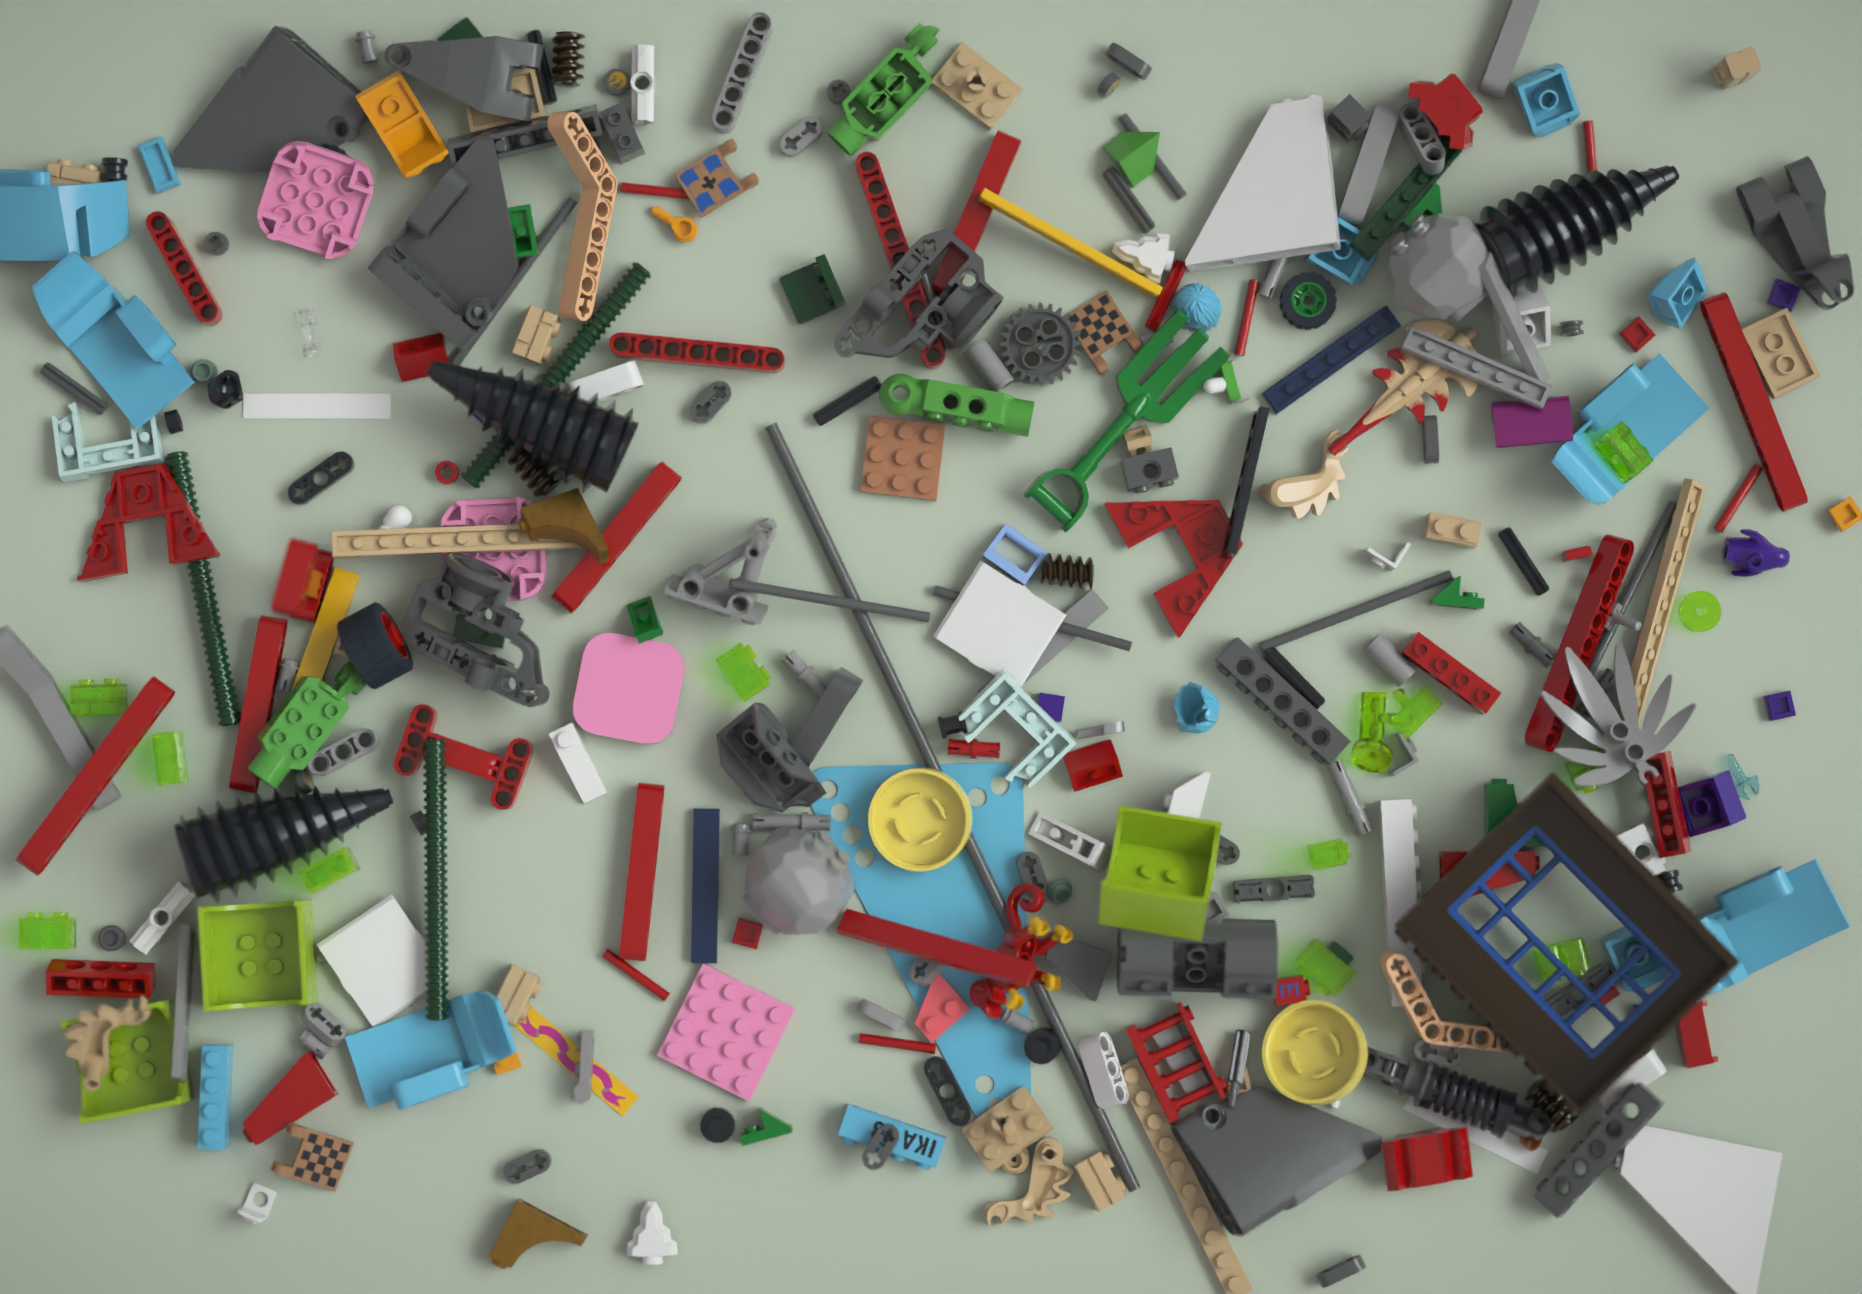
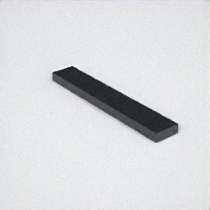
(1245, 482)

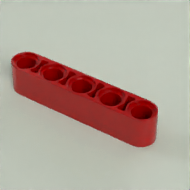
(177, 258)

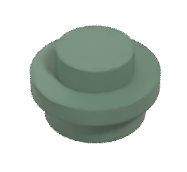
(203, 371)
(1060, 891)

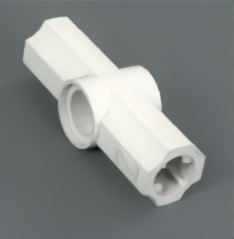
(642, 68)
(173, 905)

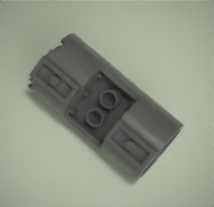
(1231, 960)

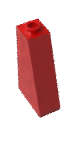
(1503, 876)
(295, 1096)

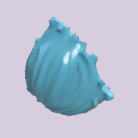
(1199, 305)
(1196, 708)

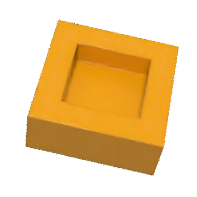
(1845, 514)
(508, 1064)

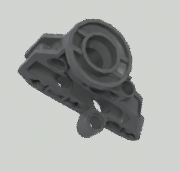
(960, 306)
(471, 591)

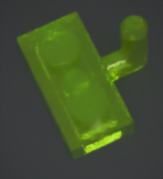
(1420, 707)
(1374, 716)

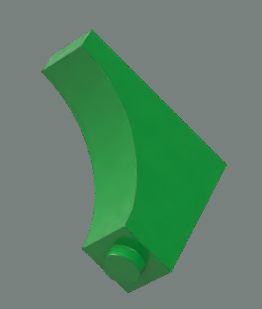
(1498, 802)

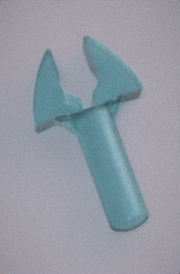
(1741, 777)

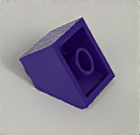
(1711, 803)

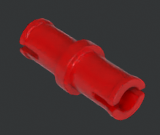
(974, 748)

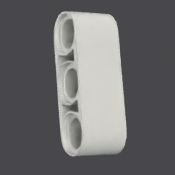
(609, 382)
(1103, 1070)
(1644, 1070)

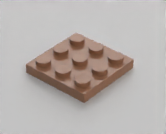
(902, 458)

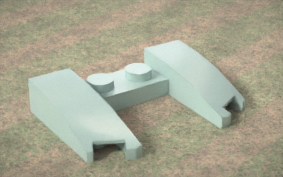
(78, 462)
(1051, 737)

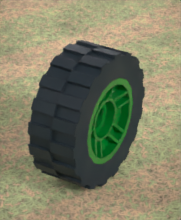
(1322, 299)

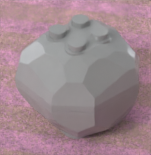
(1437, 266)
(798, 881)

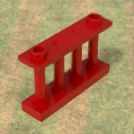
(1162, 1082)

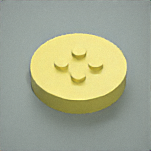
(920, 819)
(1314, 1052)

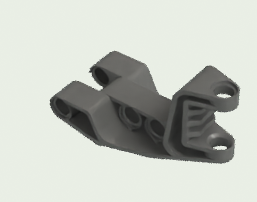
(473, 70)
(1796, 232)

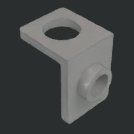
(1410, 749)

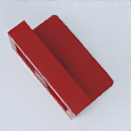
(416, 355)
(1092, 765)

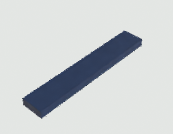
(1331, 359)
(705, 885)

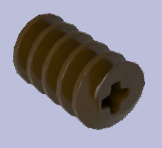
(567, 58)
(537, 473)
(1068, 571)
(1550, 1105)

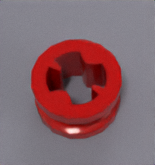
(441, 478)

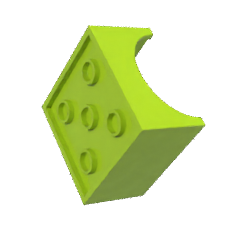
(1160, 873)
(257, 955)
(137, 1069)

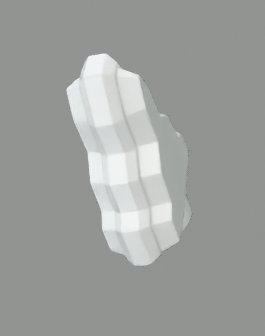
(1148, 255)
(651, 1238)

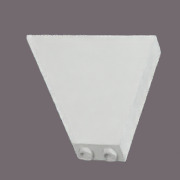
(1278, 196)
(1709, 1194)

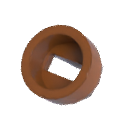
(1529, 1144)

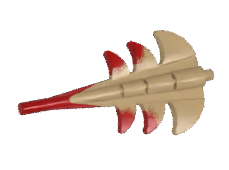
(1417, 379)

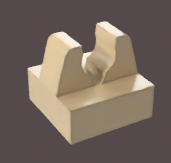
(1138, 438)

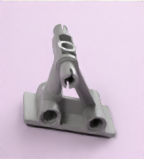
(711, 592)

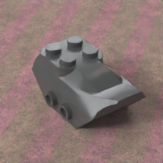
(764, 763)

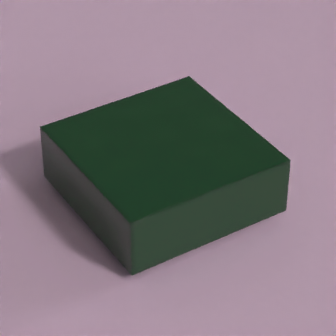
(1340, 952)

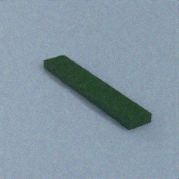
(1399, 205)

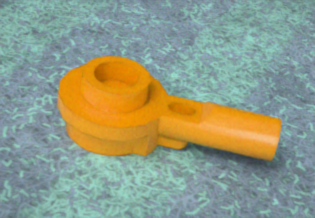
(683, 228)

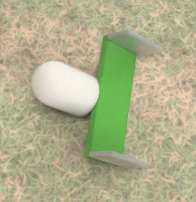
(1228, 382)

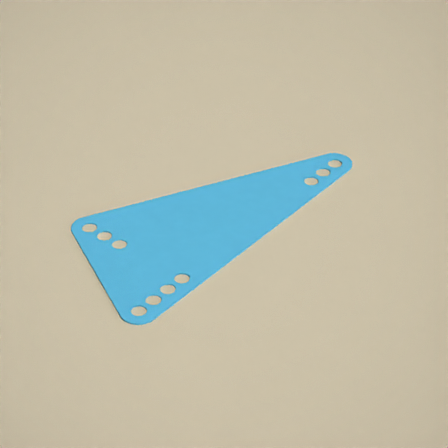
(948, 904)

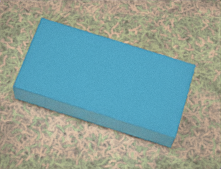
(159, 165)

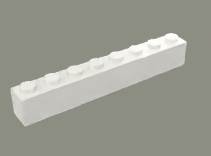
(1399, 880)

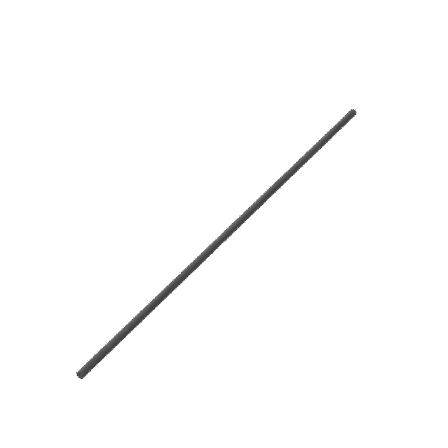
(931, 762)

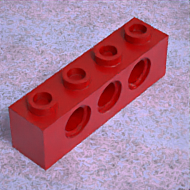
(1450, 673)
(1666, 807)
(100, 978)

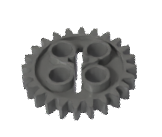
(1034, 322)

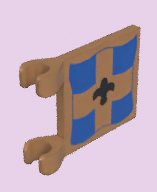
(711, 181)

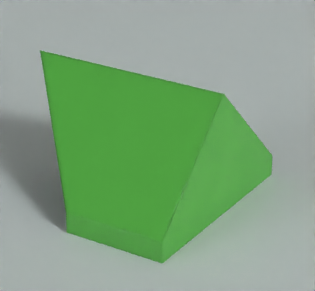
(1134, 154)

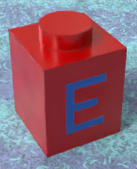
(1291, 990)

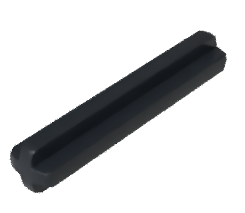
(544, 75)
(847, 401)
(1523, 561)
(1294, 678)

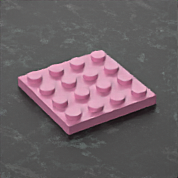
(726, 1032)

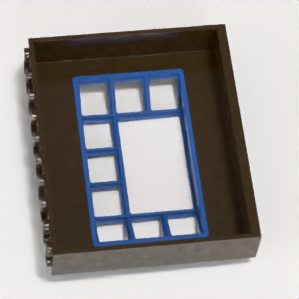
(1504, 997)

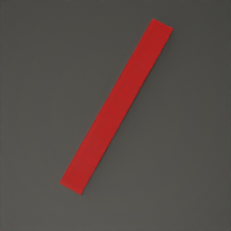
(937, 948)

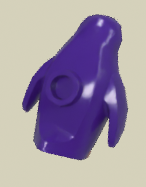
(1753, 554)

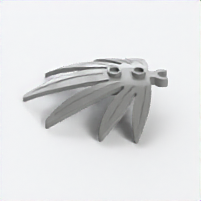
(1623, 742)

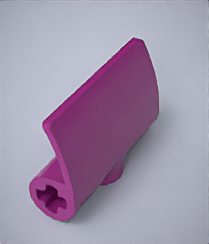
(1525, 425)

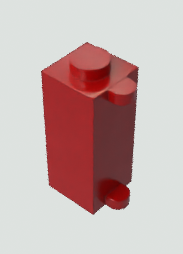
(1694, 1038)

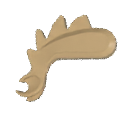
(1308, 490)
(91, 1037)
(1043, 1189)

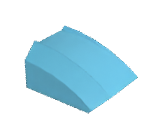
(1546, 99)
(1346, 262)
(1678, 293)
(1620, 947)

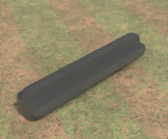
(1128, 199)
(74, 388)

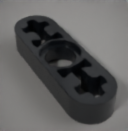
(309, 494)
(961, 1105)

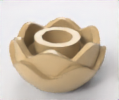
(1018, 1166)

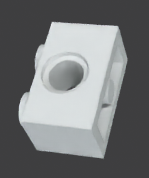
(1644, 836)

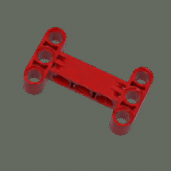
(302, 580)
(466, 757)

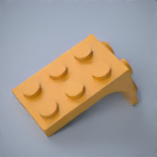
(402, 124)

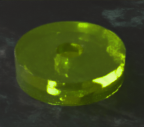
(1688, 614)
(1371, 755)

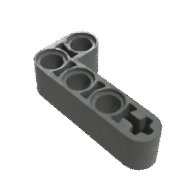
(826, 714)

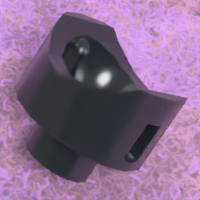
(225, 389)
(1042, 1045)
(717, 1125)

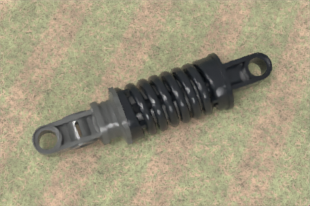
(1457, 1094)

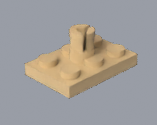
(976, 85)
(1007, 1129)

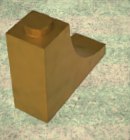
(564, 518)
(527, 1228)

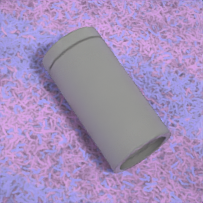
(989, 366)
(1389, 659)

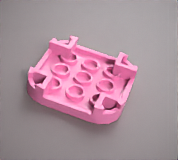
(315, 199)
(525, 567)
(628, 688)

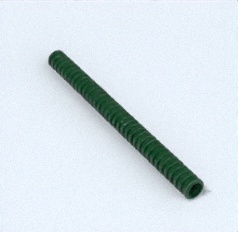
(566, 362)
(207, 606)
(435, 879)

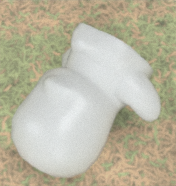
(397, 518)

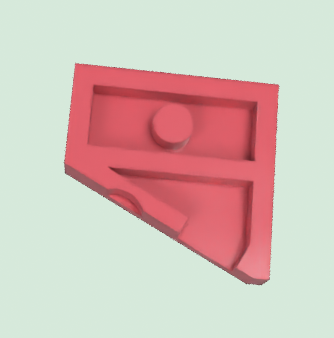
(940, 1009)

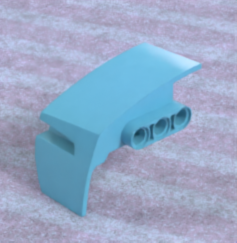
(53, 219)
(112, 338)
(1650, 402)
(1773, 917)
(428, 1058)

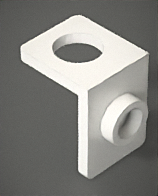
(1381, 561)
(252, 1212)

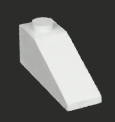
(578, 762)
(1070, 841)

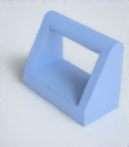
(1005, 565)

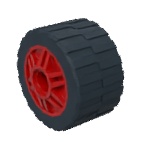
(375, 645)

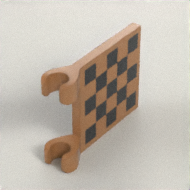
(1102, 328)
(318, 1158)

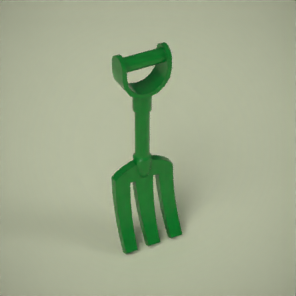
(1140, 402)

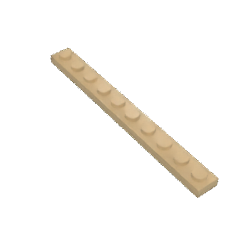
(439, 541)
(1665, 590)
(1184, 1180)

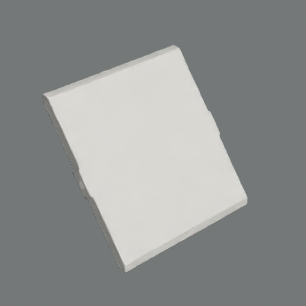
(999, 624)
(379, 960)

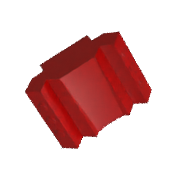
(1449, 108)
(1427, 1158)

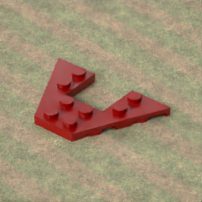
(140, 496)
(1203, 531)

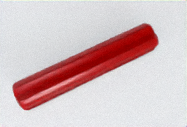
(1166, 295)

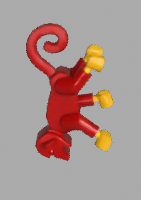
(1020, 943)

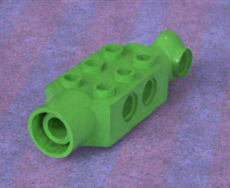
(885, 93)
(928, 399)
(303, 724)

